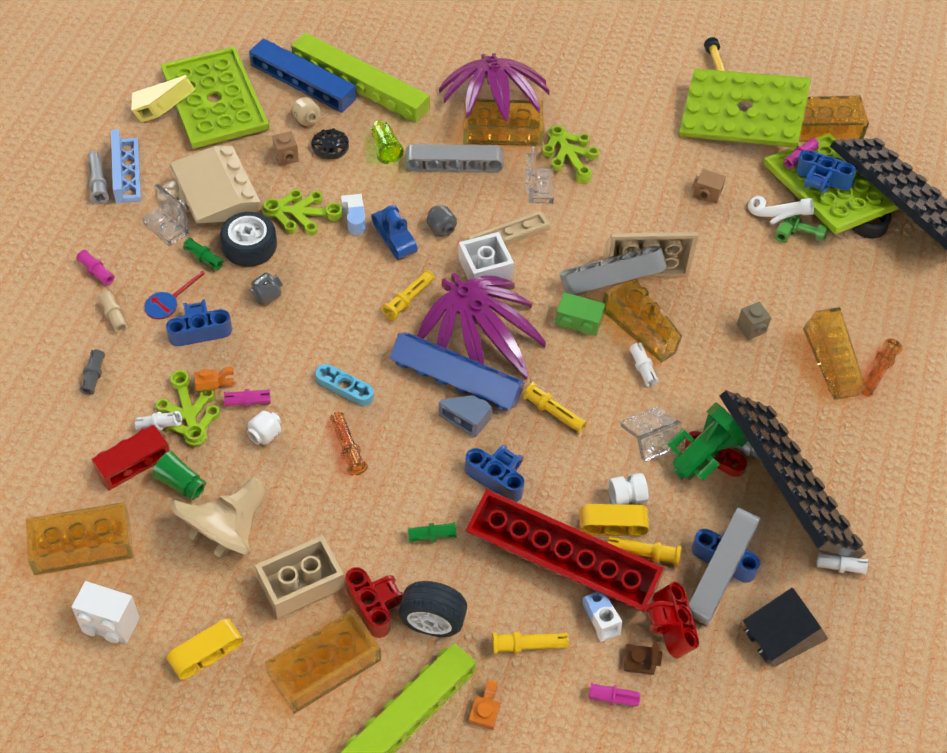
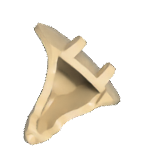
(224, 519)

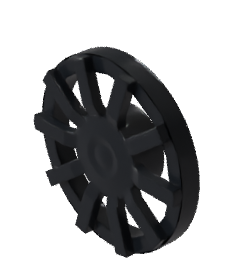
(330, 144)

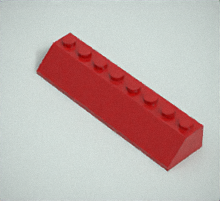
(565, 550)

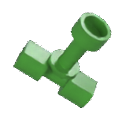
(793, 224)

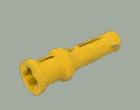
(403, 299)
(546, 402)
(656, 552)
(516, 642)

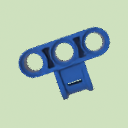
(824, 171)
(394, 232)
(198, 325)
(502, 463)
(706, 552)

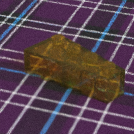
(641, 318)
(834, 353)

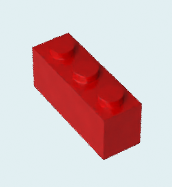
(130, 457)

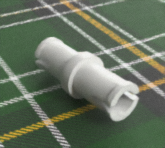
(644, 364)
(159, 420)
(842, 563)

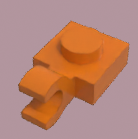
(210, 379)
(485, 708)

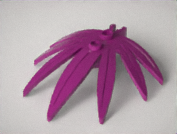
(495, 71)
(473, 304)

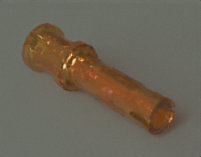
(884, 360)
(350, 451)

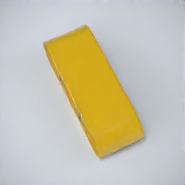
(614, 519)
(204, 649)

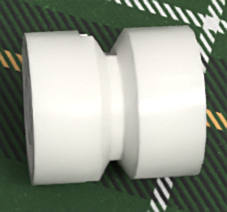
(632, 489)

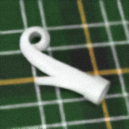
(782, 211)

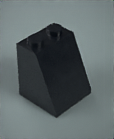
(784, 628)

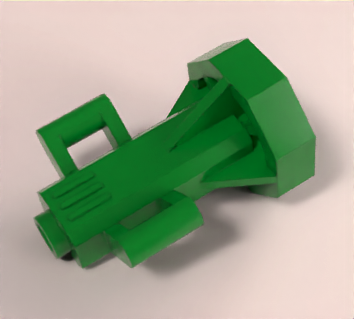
(718, 434)

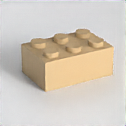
(300, 576)

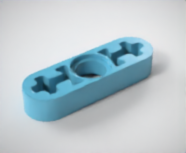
(348, 393)

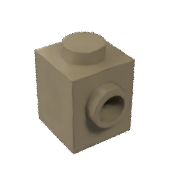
(753, 320)

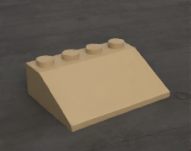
(215, 184)
(676, 248)

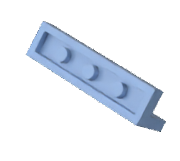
(118, 166)

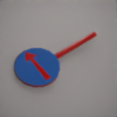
(163, 303)

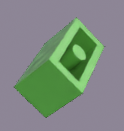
(580, 314)

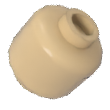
(306, 111)

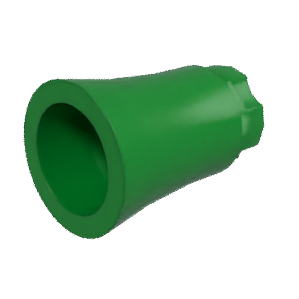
(178, 476)

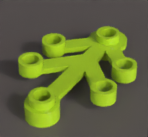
(559, 135)
(277, 209)
(189, 412)

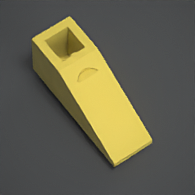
(158, 99)

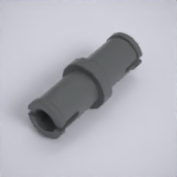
(92, 372)

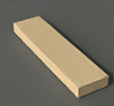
(519, 228)

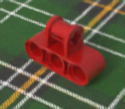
(383, 594)
(673, 619)

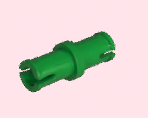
(203, 254)
(432, 532)

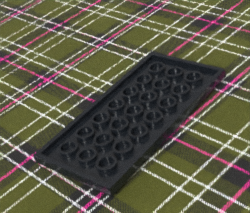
(898, 183)
(793, 476)

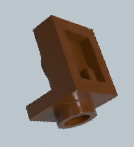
(642, 658)

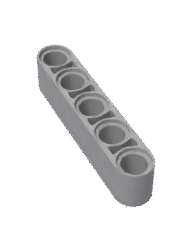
(454, 158)
(613, 270)
(723, 565)

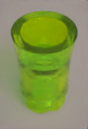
(386, 144)

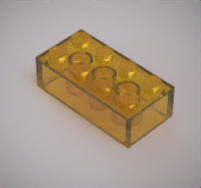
(838, 115)
(488, 127)
(79, 538)
(323, 661)

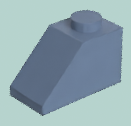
(466, 413)

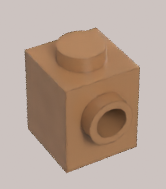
(285, 148)
(709, 185)

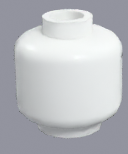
(264, 427)

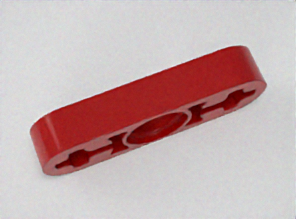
(732, 458)

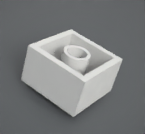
(485, 257)
(105, 613)

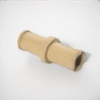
(113, 312)

